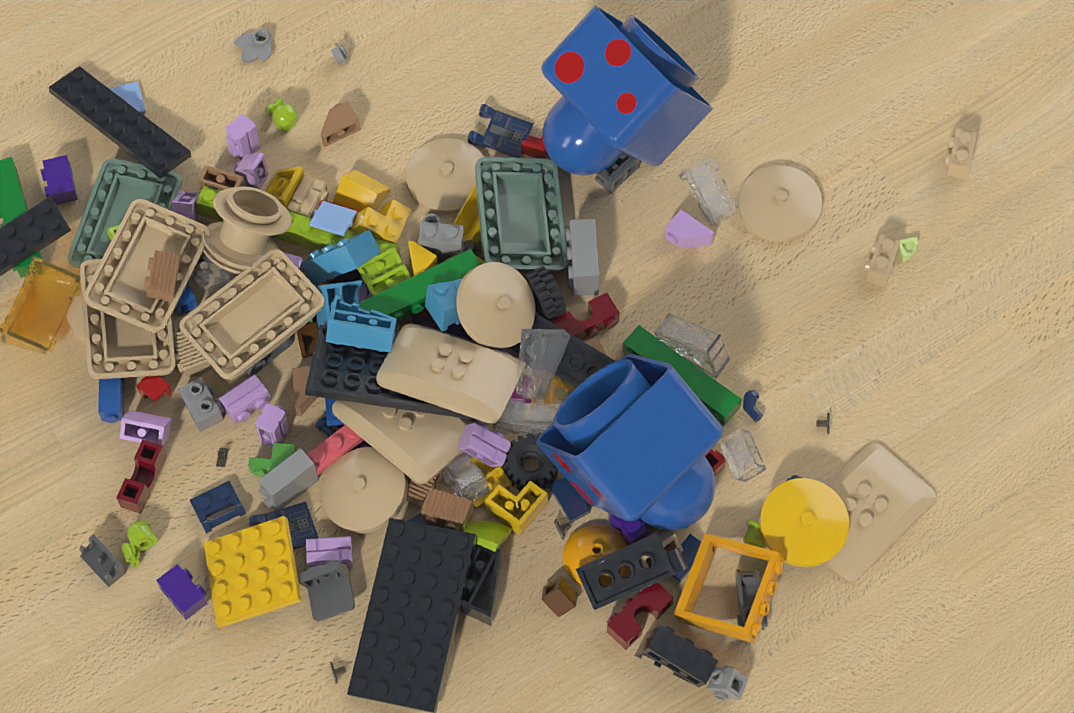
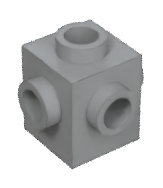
(727, 683)

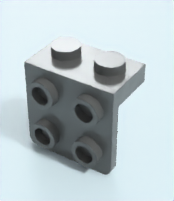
(328, 589)

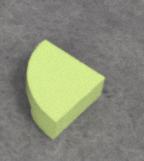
(908, 248)

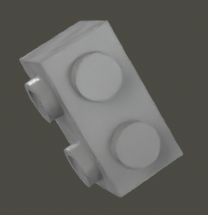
(200, 404)

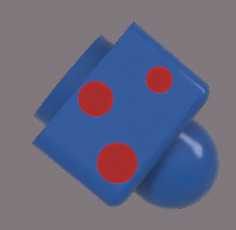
(618, 96)
(637, 444)

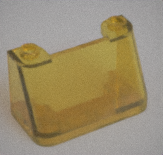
(40, 307)

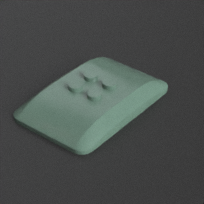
(113, 192)
(521, 213)

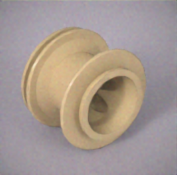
(246, 230)

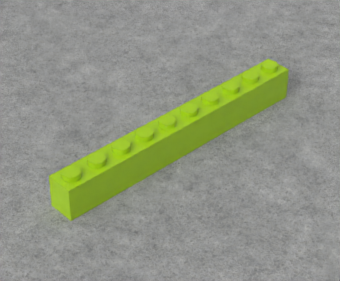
(300, 231)

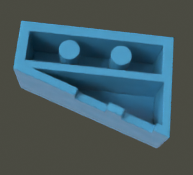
(340, 258)
(347, 291)
(442, 303)
(359, 327)

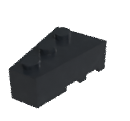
(482, 585)
(678, 655)

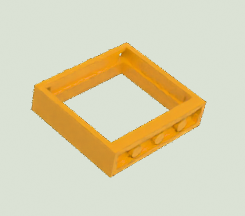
(697, 576)

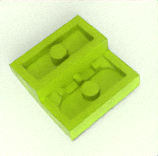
(383, 271)
(489, 534)

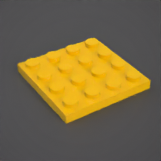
(252, 572)

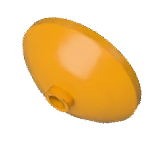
(580, 548)

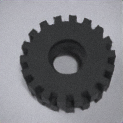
(546, 294)
(518, 453)

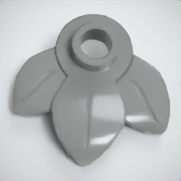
(253, 47)

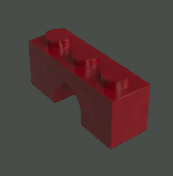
(603, 315)
(137, 489)
(651, 599)

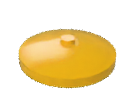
(804, 522)

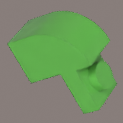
(263, 466)

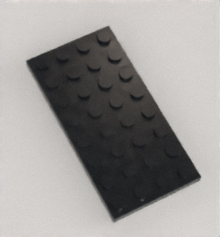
(351, 374)
(412, 615)

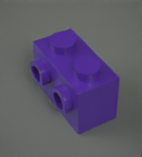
(59, 180)
(182, 592)

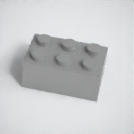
(582, 257)

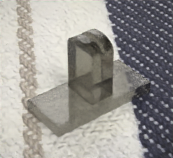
(824, 423)
(222, 456)
(561, 528)
(338, 671)

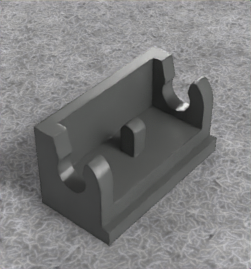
(617, 172)
(102, 561)

